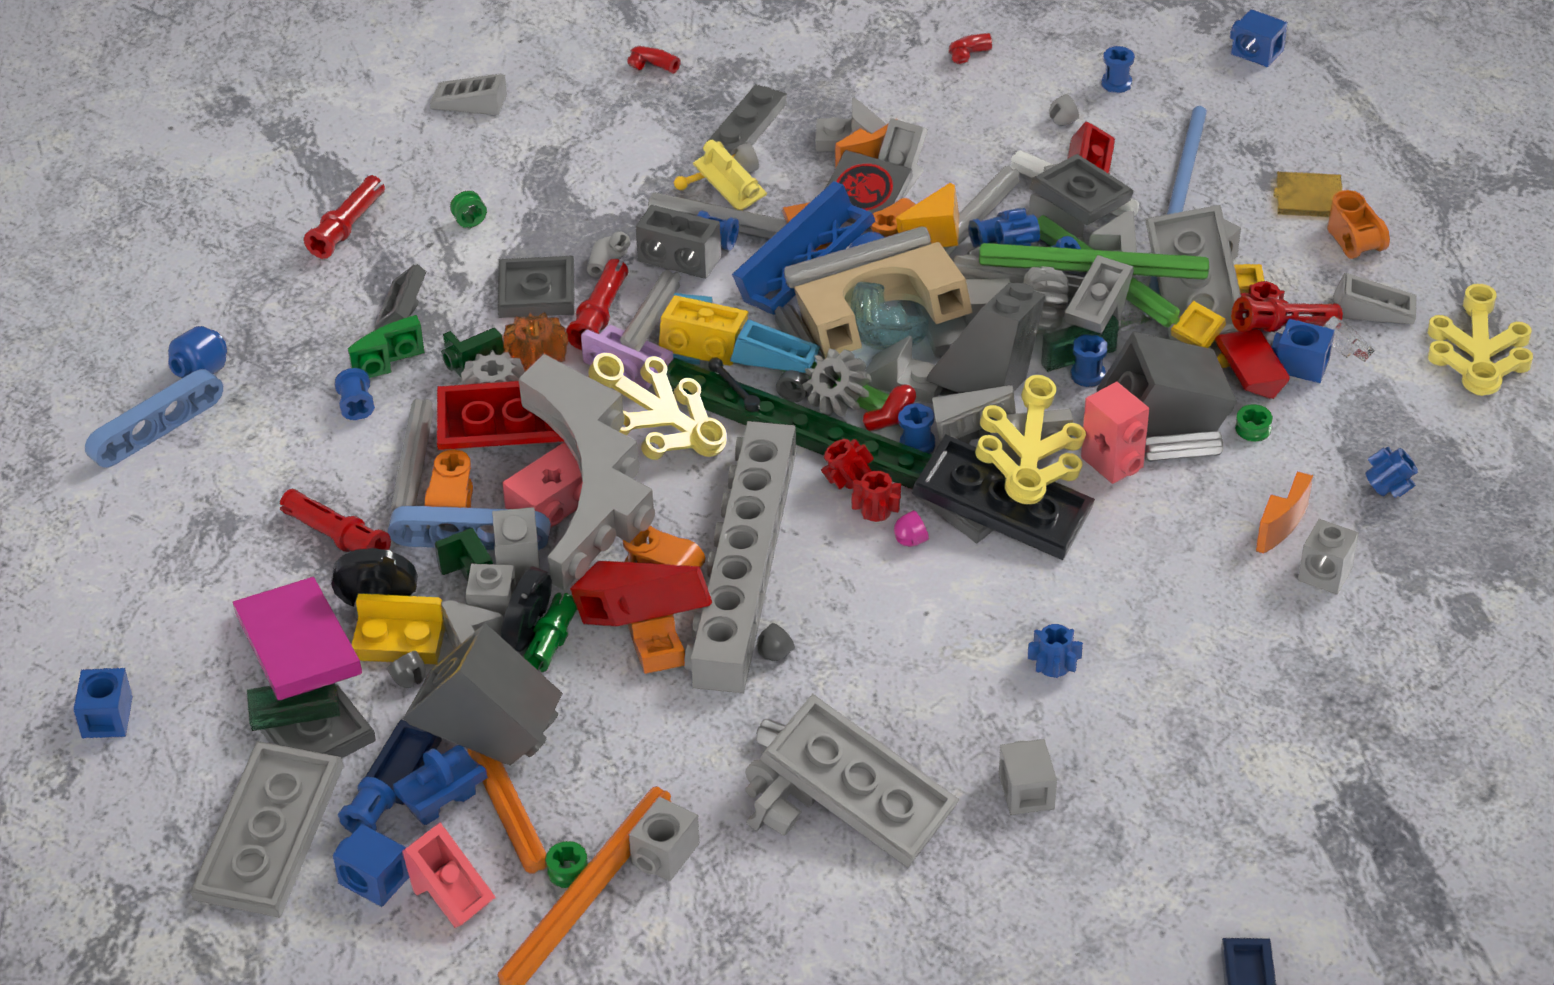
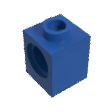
(1258, 37)
(1304, 349)
(103, 703)
(370, 865)

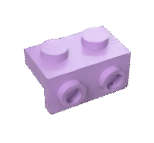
(609, 342)

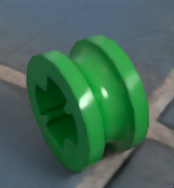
(475, 213)
(1259, 416)
(558, 855)

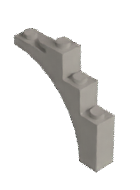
(610, 499)

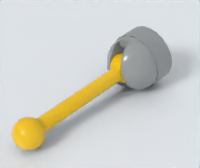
(743, 154)

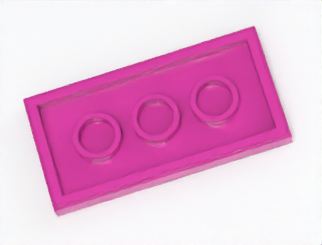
(297, 638)

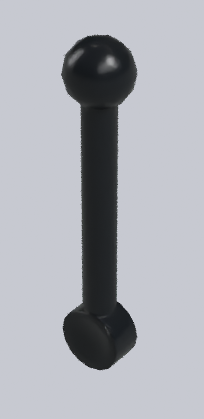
(751, 402)

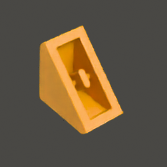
(936, 213)

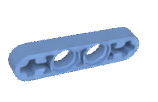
(115, 439)
(463, 518)

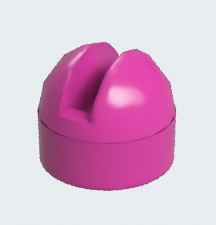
(910, 530)

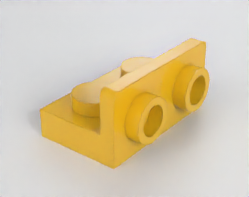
(701, 329)
(398, 625)

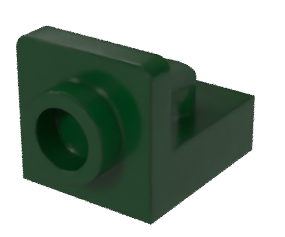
(458, 352)
(460, 552)

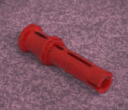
(337, 224)
(1260, 311)
(594, 312)
(347, 532)

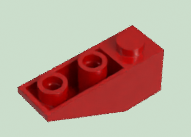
(635, 592)

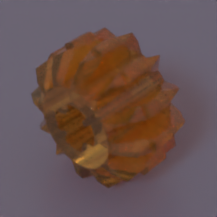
(534, 336)

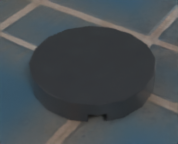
(372, 573)
(526, 604)

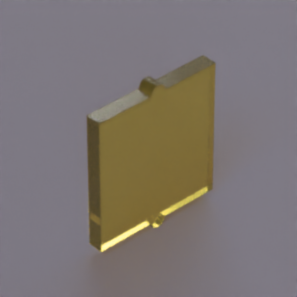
(1306, 193)

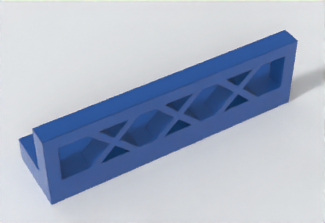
(796, 243)

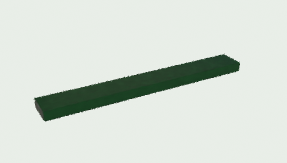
(813, 429)

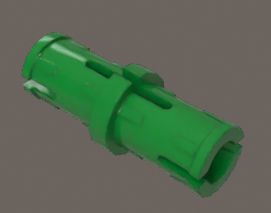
(551, 631)

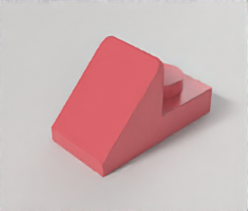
(446, 873)

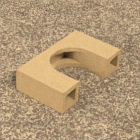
(917, 275)

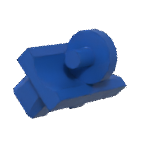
(439, 782)

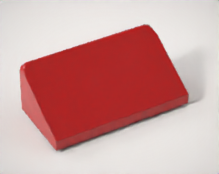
(1093, 146)
(1253, 362)

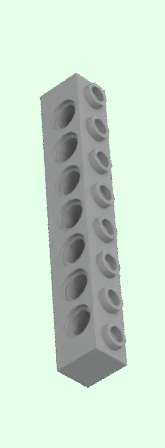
(743, 558)

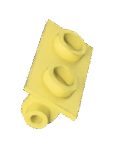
(728, 176)

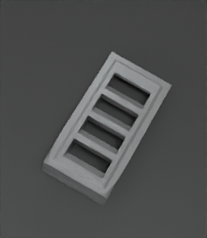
(471, 95)
(1374, 301)
(962, 412)

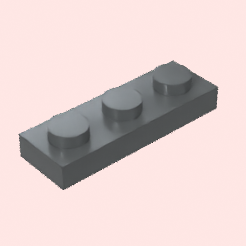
(750, 117)

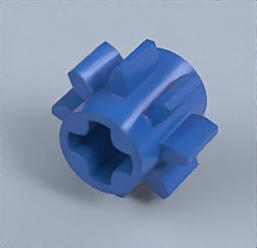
(1017, 228)
(1391, 472)
(1055, 650)

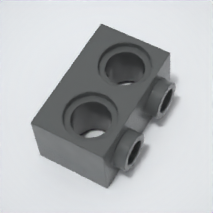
(678, 241)

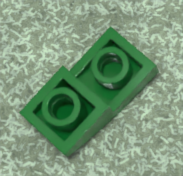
(387, 344)

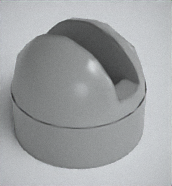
(1064, 110)

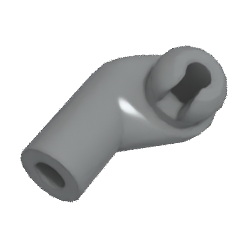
(605, 250)

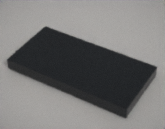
(977, 492)

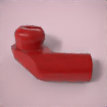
(968, 44)
(654, 56)
(888, 414)

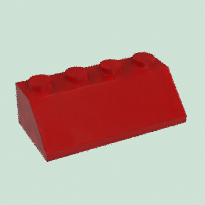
(487, 417)

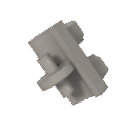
(772, 805)

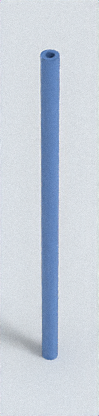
(1185, 169)

